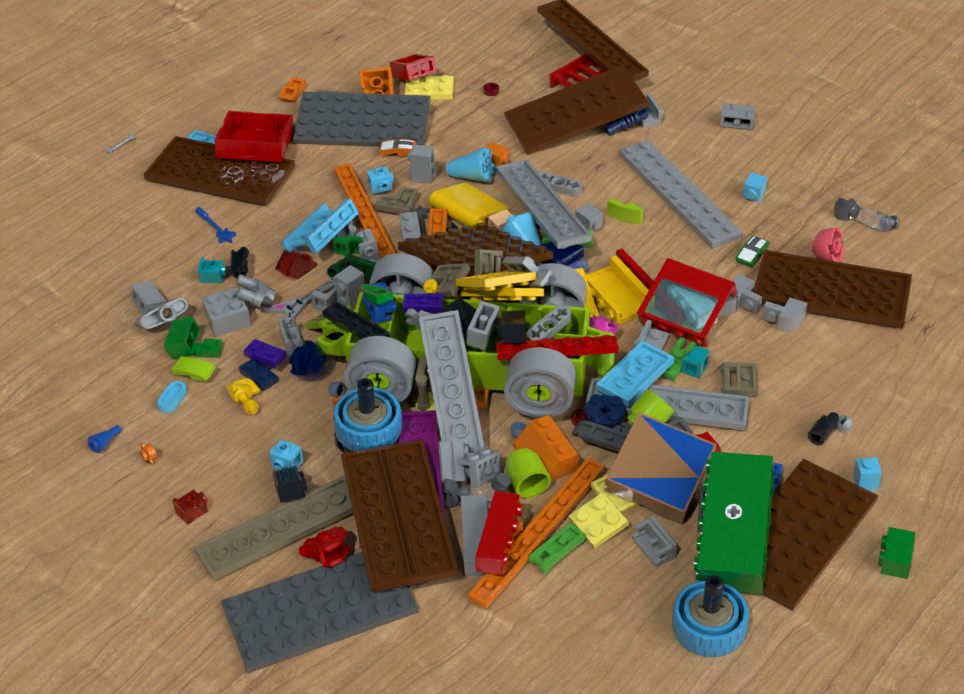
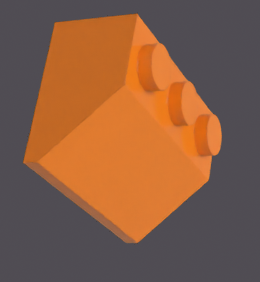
(551, 445)

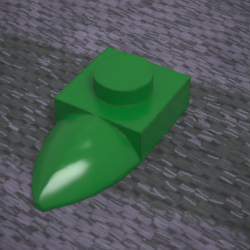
(376, 294)
(209, 348)

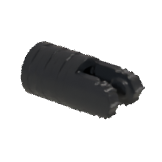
(823, 428)

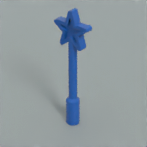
(222, 235)

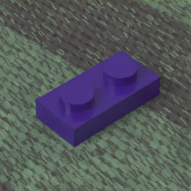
(426, 302)
(265, 353)

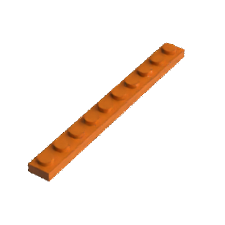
(367, 215)
(538, 531)

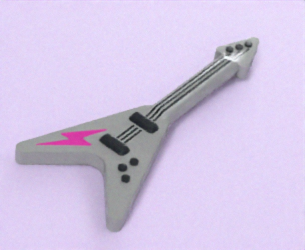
(295, 306)

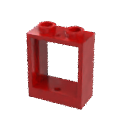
(409, 66)

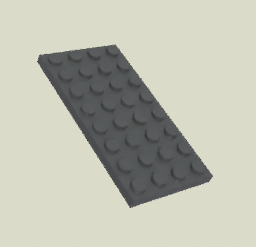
(360, 118)
(311, 612)

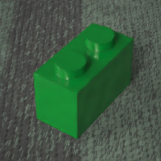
(182, 337)
(897, 552)

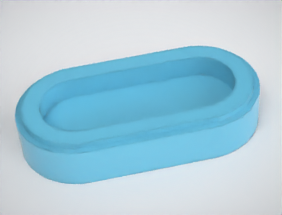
(172, 397)

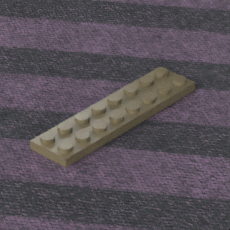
(275, 529)

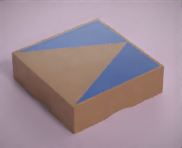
(659, 467)

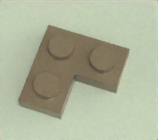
(399, 204)
(446, 277)

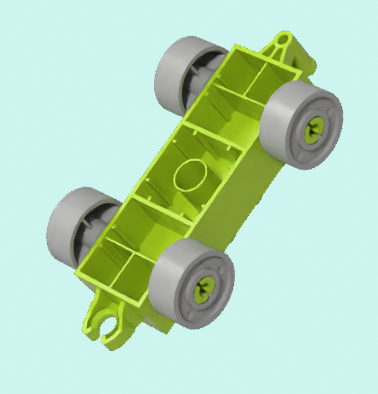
(533, 381)

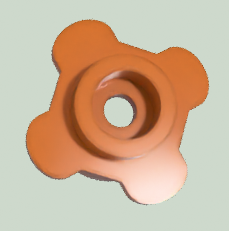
(147, 453)

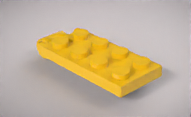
(503, 293)

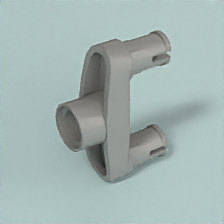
(259, 291)
(155, 317)

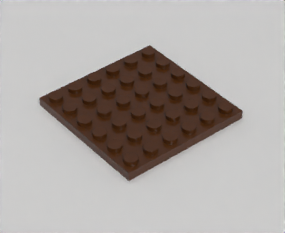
(459, 246)

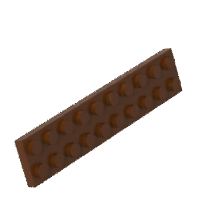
(590, 38)

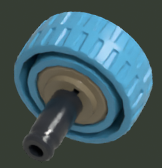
(367, 417)
(710, 618)

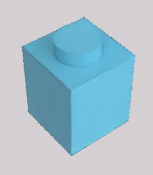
(755, 187)
(867, 473)

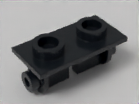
(239, 262)

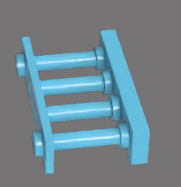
(320, 227)

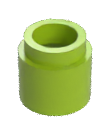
(652, 406)
(527, 473)

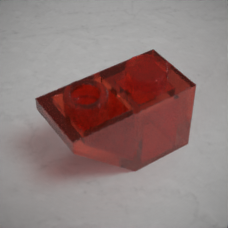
(295, 264)

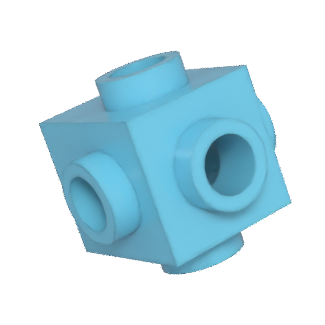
(380, 180)
(286, 455)

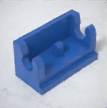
(377, 312)

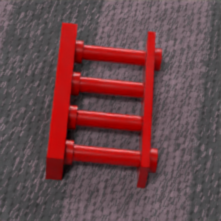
(571, 71)

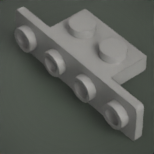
(527, 264)

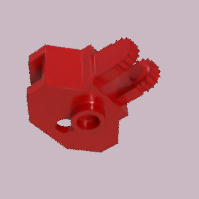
(326, 547)

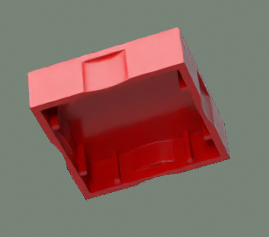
(254, 136)

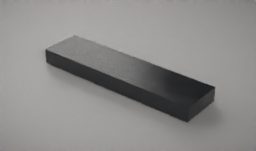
(353, 321)

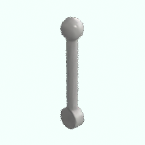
(110, 150)

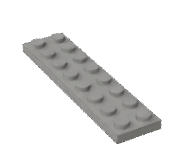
(451, 379)
(697, 406)

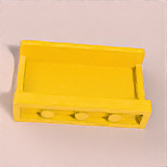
(617, 291)

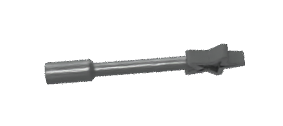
(421, 213)

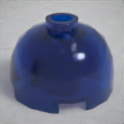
(308, 361)

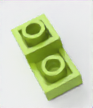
(628, 213)
(196, 368)

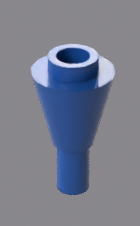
(100, 440)

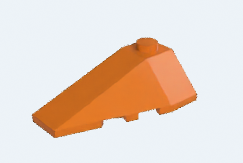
(377, 81)

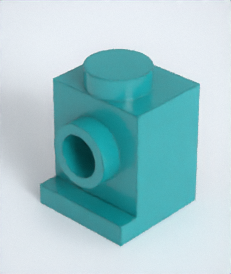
(211, 271)
(696, 362)

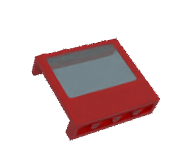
(685, 301)

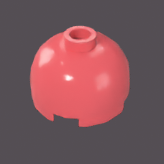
(828, 245)

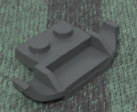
(601, 435)

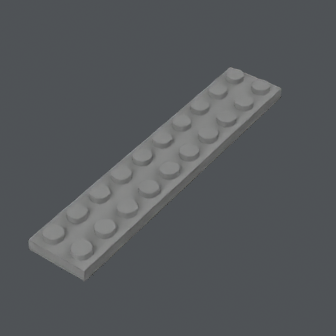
(680, 194)
(544, 204)

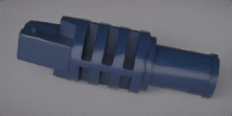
(626, 121)

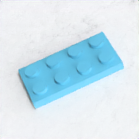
(635, 373)

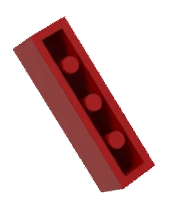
(498, 532)

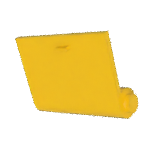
(466, 203)

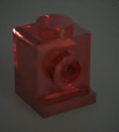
(191, 506)

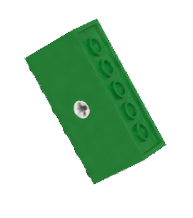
(736, 520)

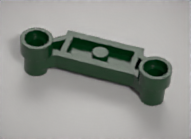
(363, 265)

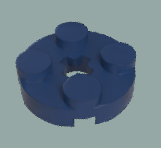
(611, 404)

